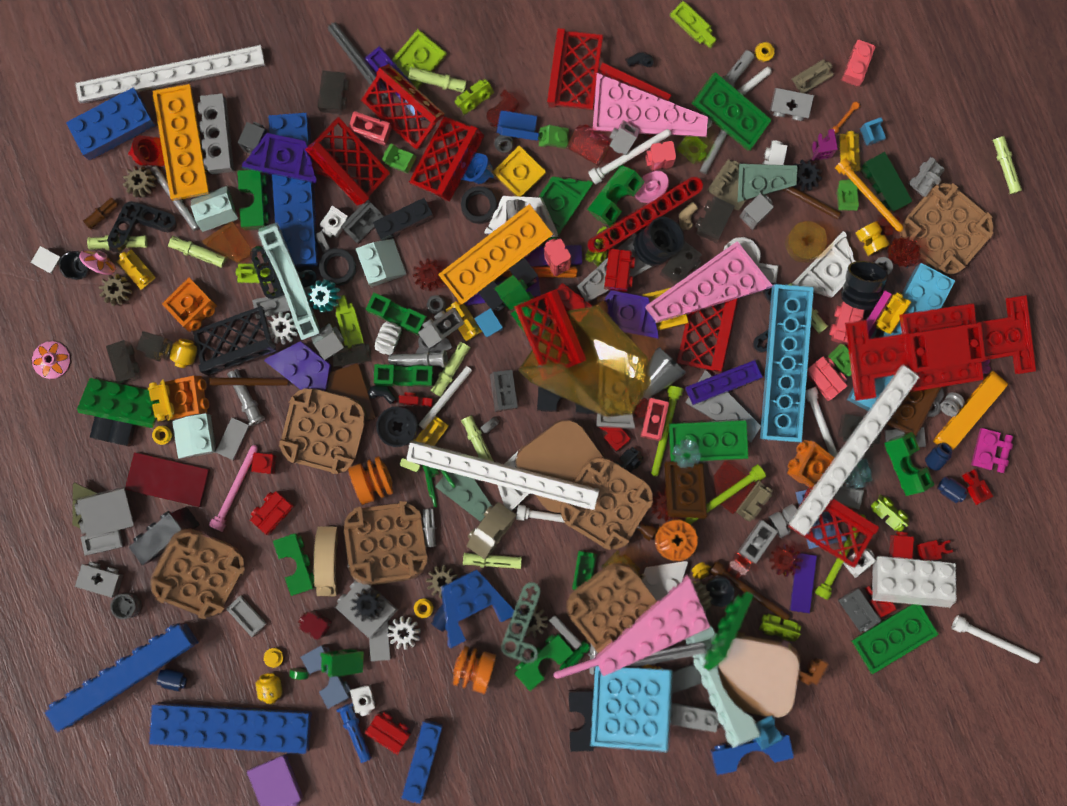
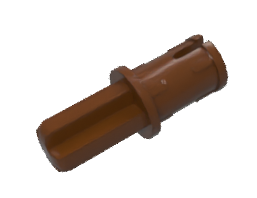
(100, 213)

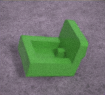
(553, 136)
(398, 158)
(847, 195)
(841, 359)

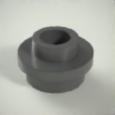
(507, 146)
(432, 300)

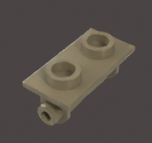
(813, 76)
(749, 508)

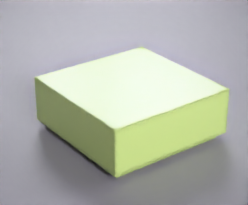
(410, 465)

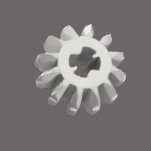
(287, 322)
(388, 338)
(397, 637)

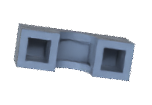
(336, 689)

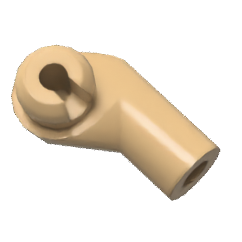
(685, 216)

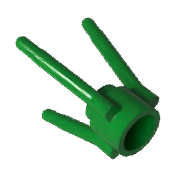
(432, 472)

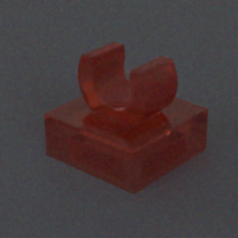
(887, 227)
(640, 409)
(740, 564)

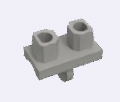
(928, 176)

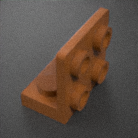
(814, 671)

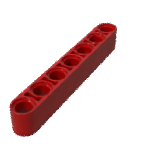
(653, 212)

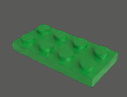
(731, 111)
(117, 403)
(715, 438)
(728, 629)
(894, 637)

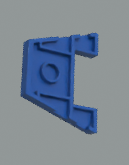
(467, 596)

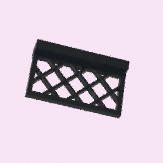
(238, 356)

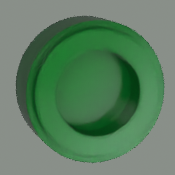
(299, 673)

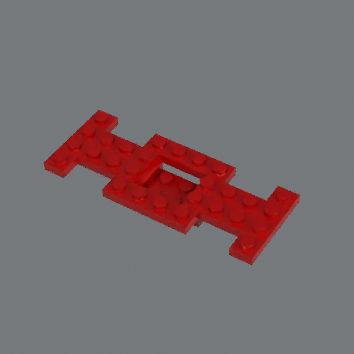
(943, 354)

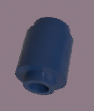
(939, 456)
(952, 489)
(439, 619)
(172, 680)

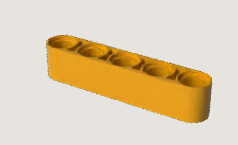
(972, 410)

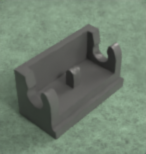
(361, 221)
(503, 390)
(859, 610)

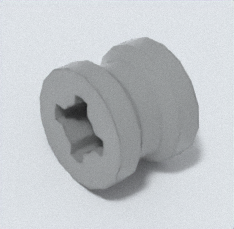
(885, 262)
(952, 404)

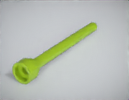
(674, 394)
(755, 474)
(824, 590)

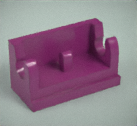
(826, 148)

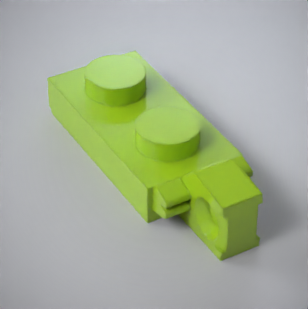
(693, 24)
(348, 323)

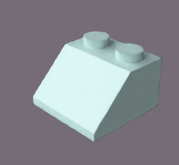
(213, 209)
(380, 262)
(194, 436)

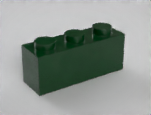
(886, 182)

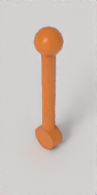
(854, 106)

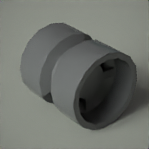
(125, 606)

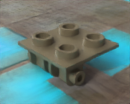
(726, 184)

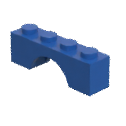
(727, 758)
(422, 761)

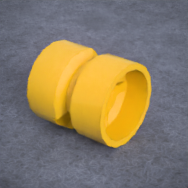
(872, 238)

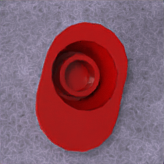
(147, 151)

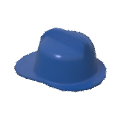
(479, 169)

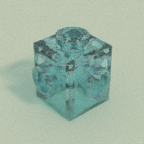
(690, 447)
(859, 475)

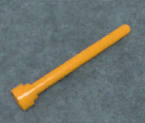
(845, 168)

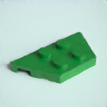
(563, 199)

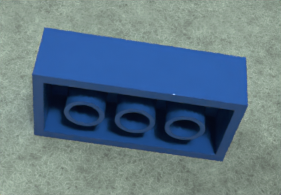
(110, 123)

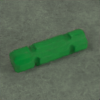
(576, 656)

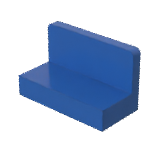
(517, 125)

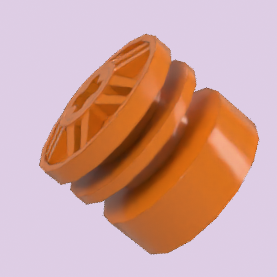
(371, 480)
(667, 532)
(474, 669)

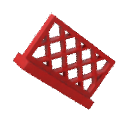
(558, 69)
(626, 79)
(407, 93)
(457, 162)
(335, 169)
(561, 328)
(723, 337)
(852, 519)

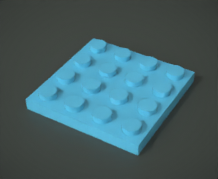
(632, 709)

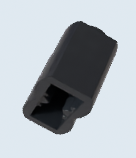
(112, 431)

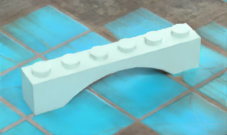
(290, 281)
(737, 724)

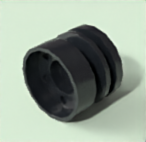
(658, 241)
(864, 285)
(386, 424)

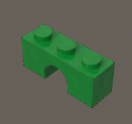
(623, 182)
(254, 216)
(512, 294)
(391, 312)
(403, 376)
(911, 478)
(291, 547)
(555, 649)

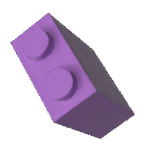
(275, 783)

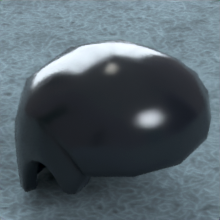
(72, 267)
(721, 590)

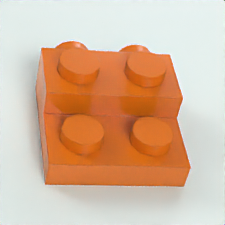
(189, 305)
(188, 396)
(809, 463)

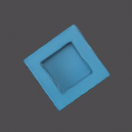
(873, 132)
(488, 323)
(768, 733)

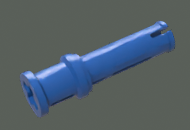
(364, 754)

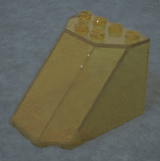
(609, 379)

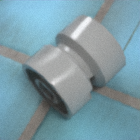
(780, 520)

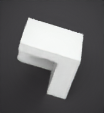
(45, 260)

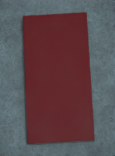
(167, 479)

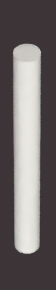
(445, 397)

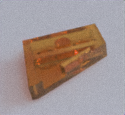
(229, 243)

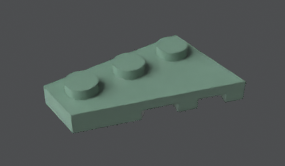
(764, 179)
(465, 494)

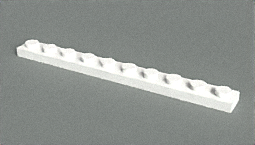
(171, 74)
(853, 450)
(502, 475)

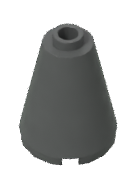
(662, 373)

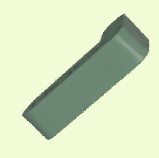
(524, 620)

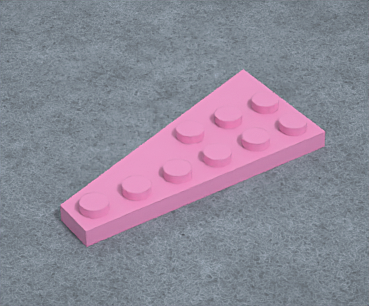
(644, 111)
(718, 281)
(661, 626)

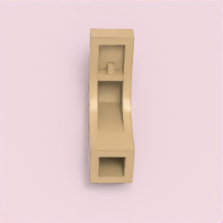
(325, 561)

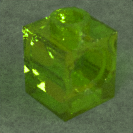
(688, 141)

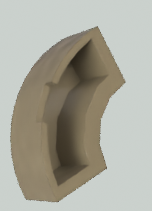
(491, 530)

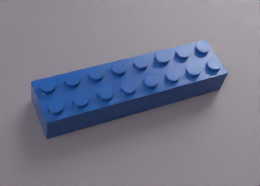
(295, 198)
(119, 678)
(230, 728)

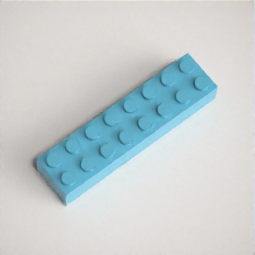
(926, 291)
(786, 363)

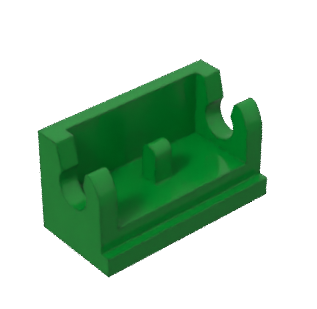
(584, 568)
(342, 662)

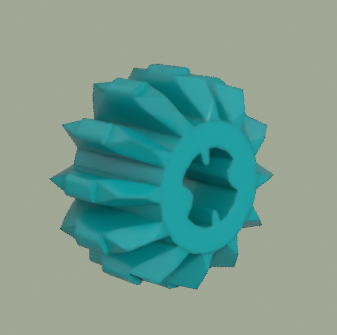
(329, 300)

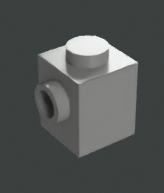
(623, 137)

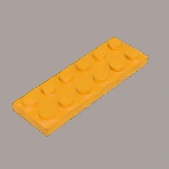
(180, 142)
(495, 254)

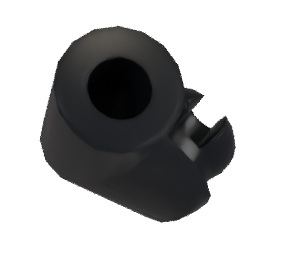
(640, 58)
(382, 391)

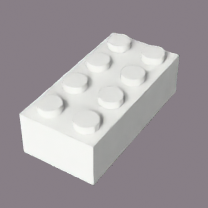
(914, 582)

